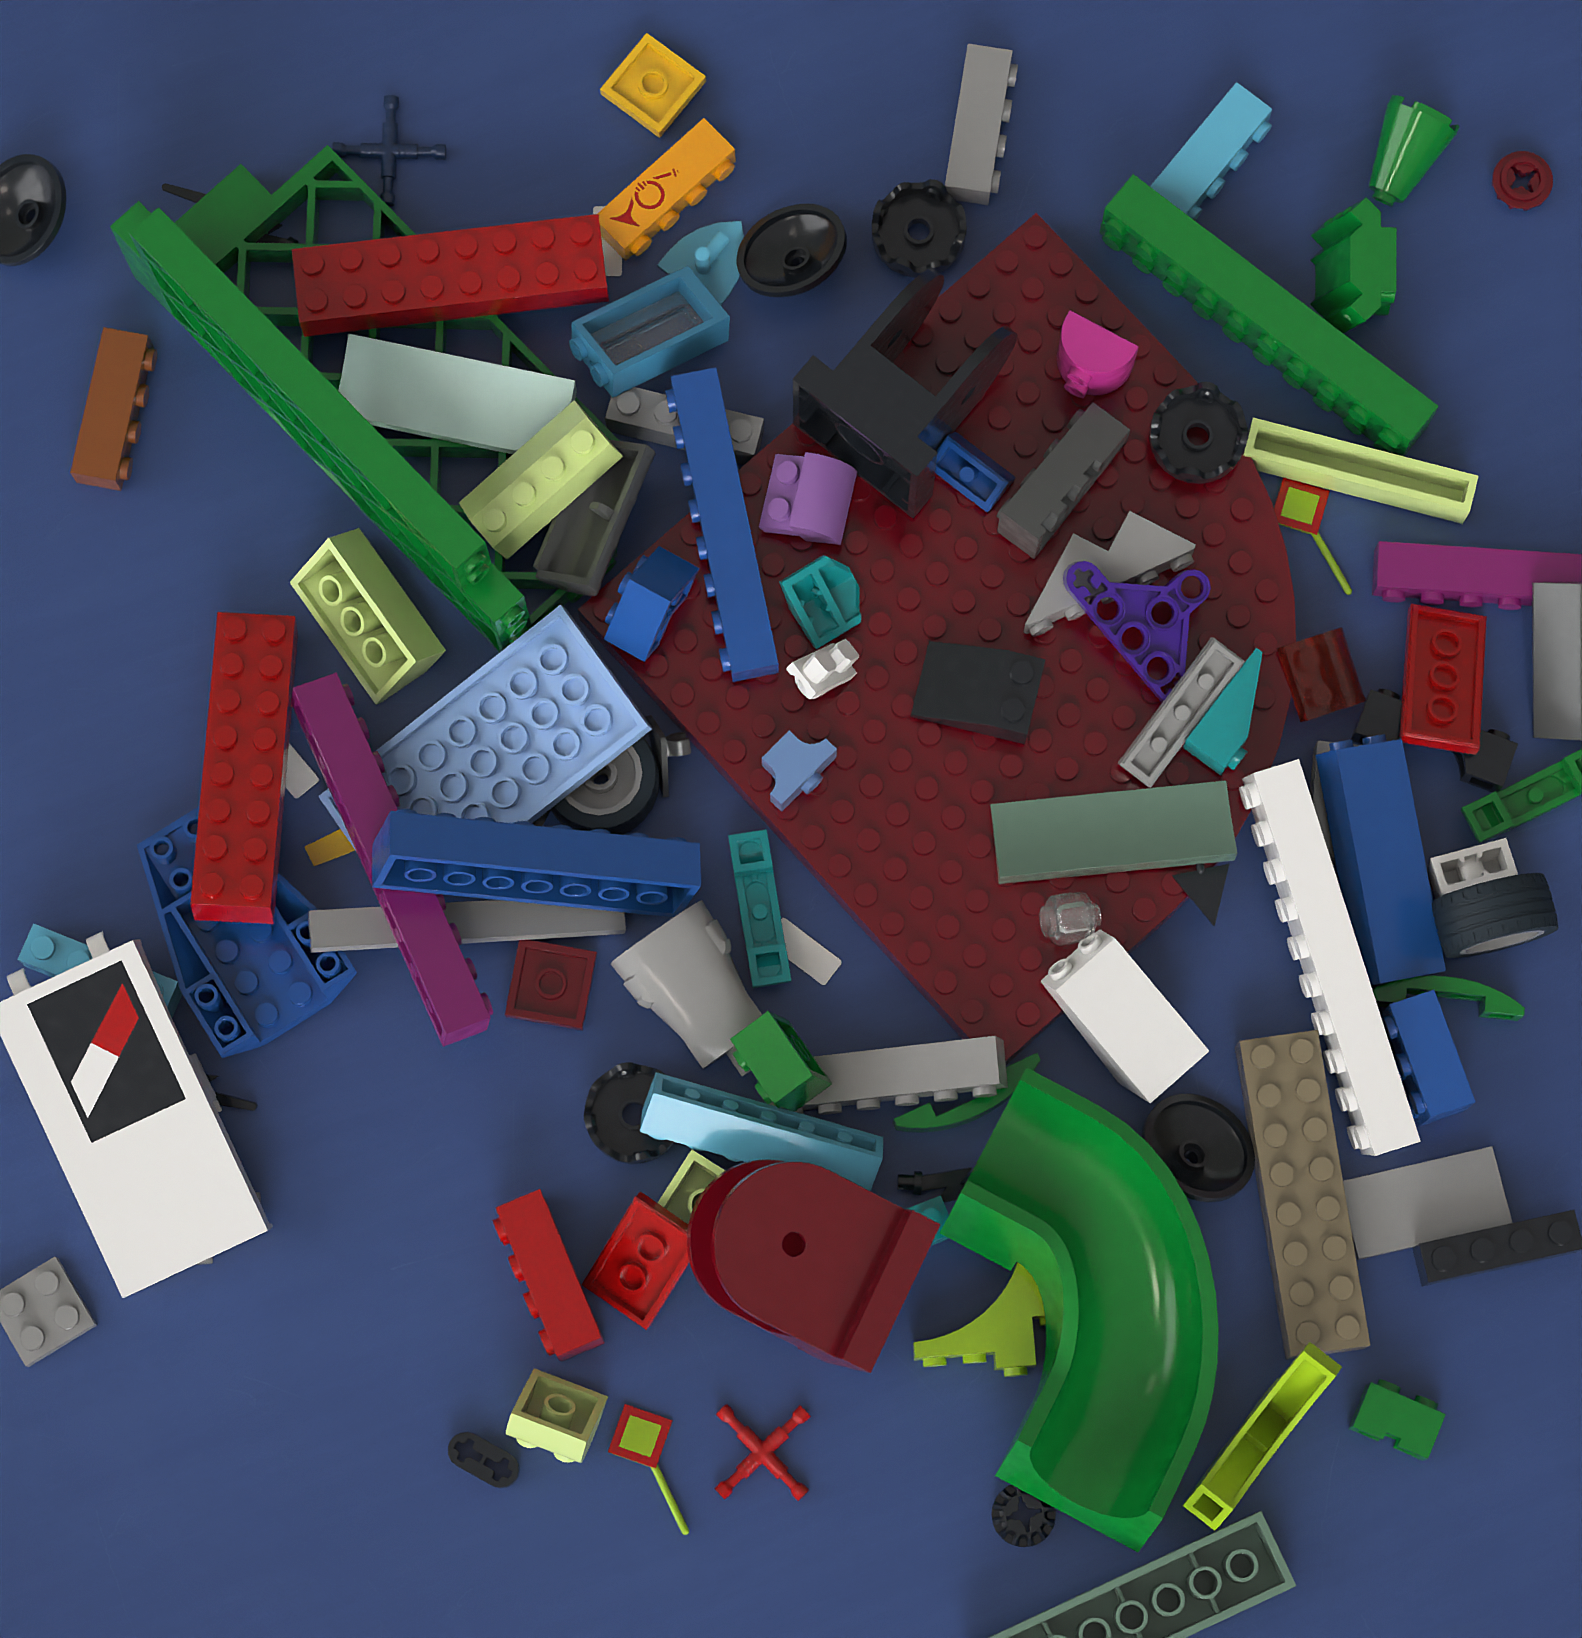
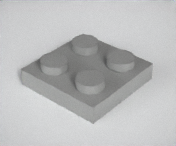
(43, 1312)

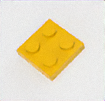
(653, 85)

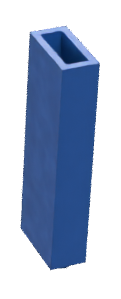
(1380, 857)

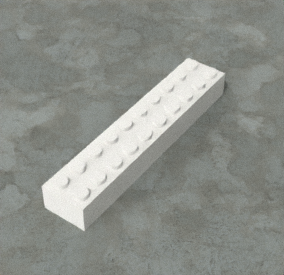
(1329, 959)

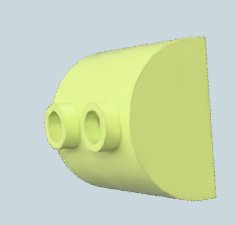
(556, 1416)

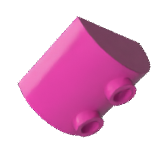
(1093, 357)

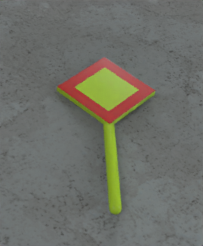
(1302, 508)
(641, 1439)

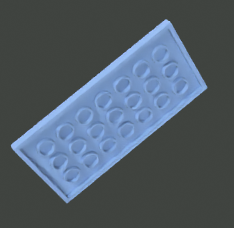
(514, 731)

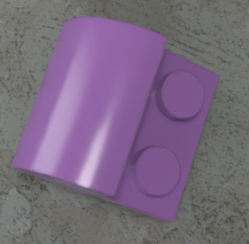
(808, 497)

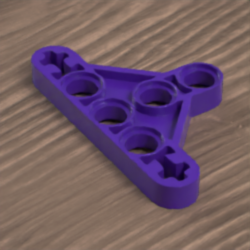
(1134, 610)

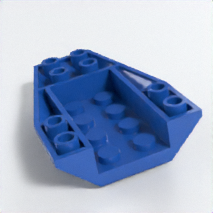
(238, 976)

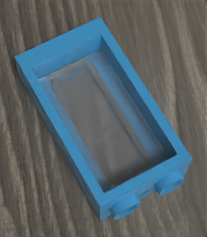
(649, 331)

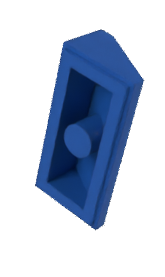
(972, 471)

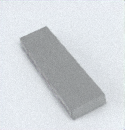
(1181, 712)

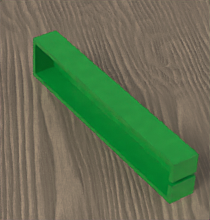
(1265, 318)

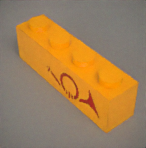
(666, 189)

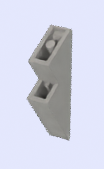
(1134, 558)

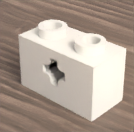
(1470, 867)

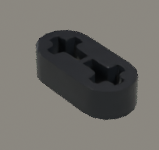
(479, 1469)

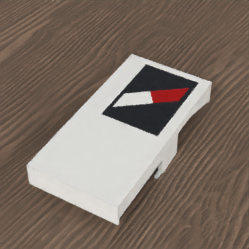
(129, 1116)

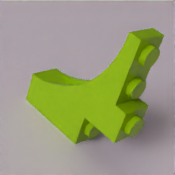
(1000, 1331)
(1261, 1435)

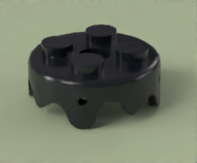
(913, 204)
(1202, 408)
(604, 1109)

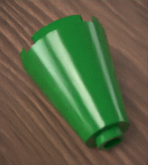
(1407, 148)

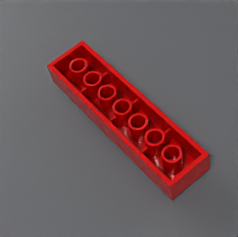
(450, 275)
(244, 768)

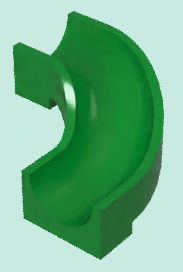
(1121, 1301)

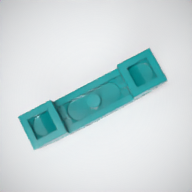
(759, 908)

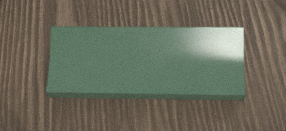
(1113, 832)

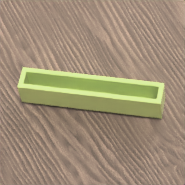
(1360, 471)

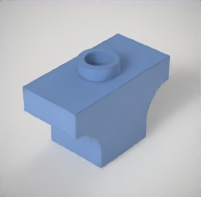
(796, 767)

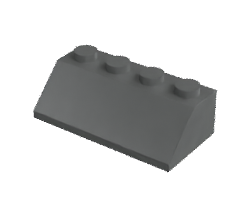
(1557, 660)

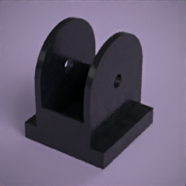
(881, 416)

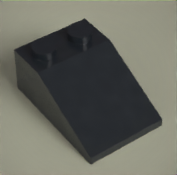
(978, 689)

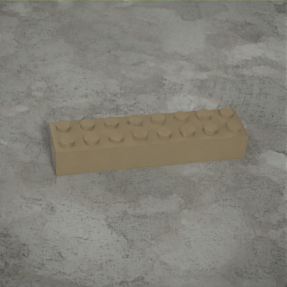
(1302, 1193)

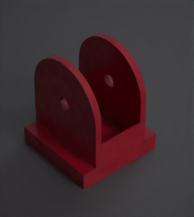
(807, 1257)

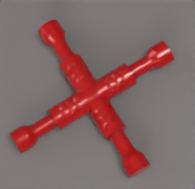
(762, 1452)

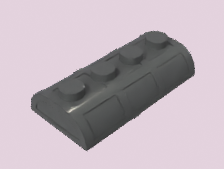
(590, 527)

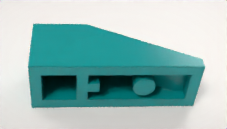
(1226, 725)

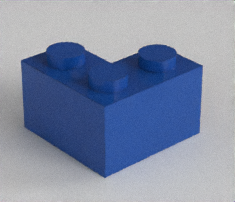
(648, 601)

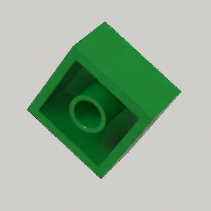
(780, 1062)

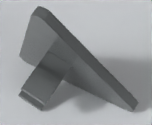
(671, 745)

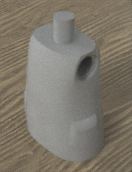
(691, 983)

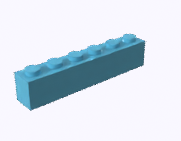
(755, 1130)

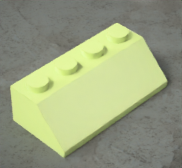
(540, 480)
(367, 615)

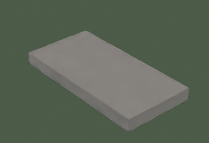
(1425, 1202)

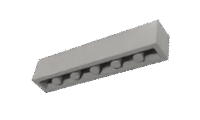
(911, 1073)

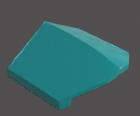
(823, 599)

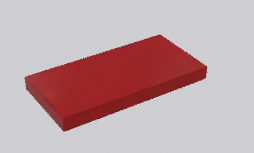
(1443, 679)

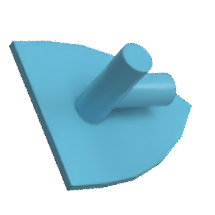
(710, 255)

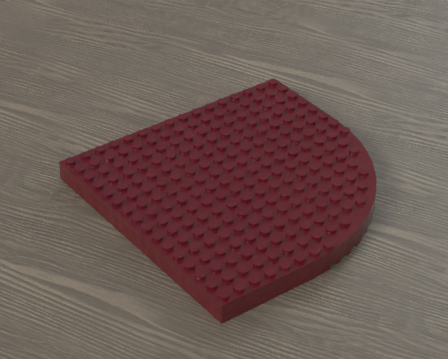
(907, 801)

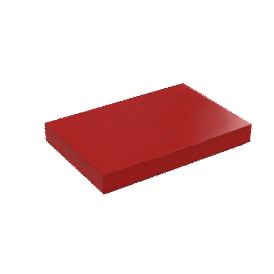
(641, 1261)

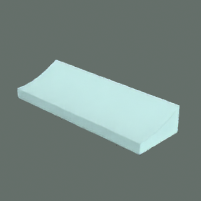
(449, 394)

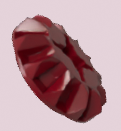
(1523, 164)

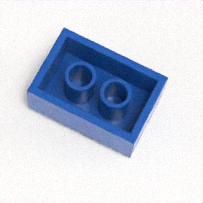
(1426, 1058)

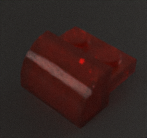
(1321, 674)

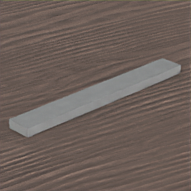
(474, 919)

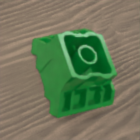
(1354, 267)

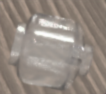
(1069, 918)

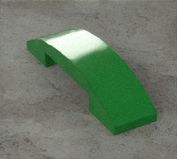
(1525, 799)
(1492, 1002)
(924, 1118)

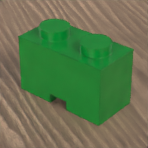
(1407, 1421)

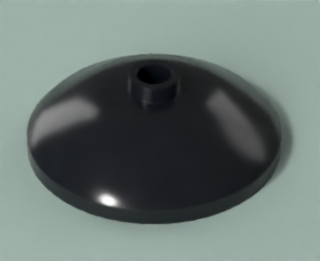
(29, 207)
(791, 250)
(1209, 1138)

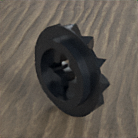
(1014, 1531)

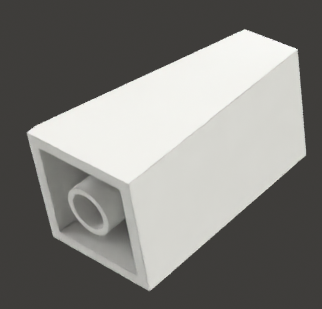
(1123, 1016)

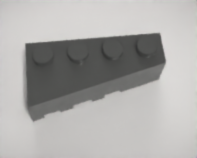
(1061, 479)

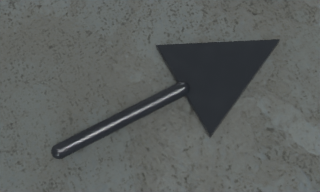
(1204, 888)

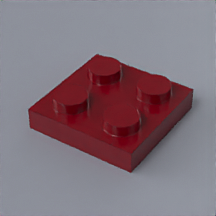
(551, 984)

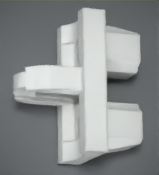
(824, 669)

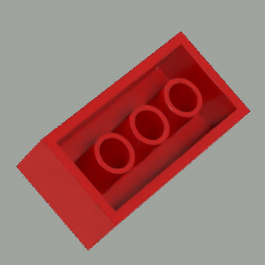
(549, 1274)

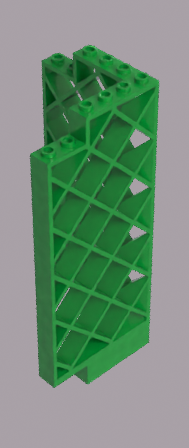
(185, 273)

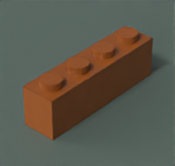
(113, 409)

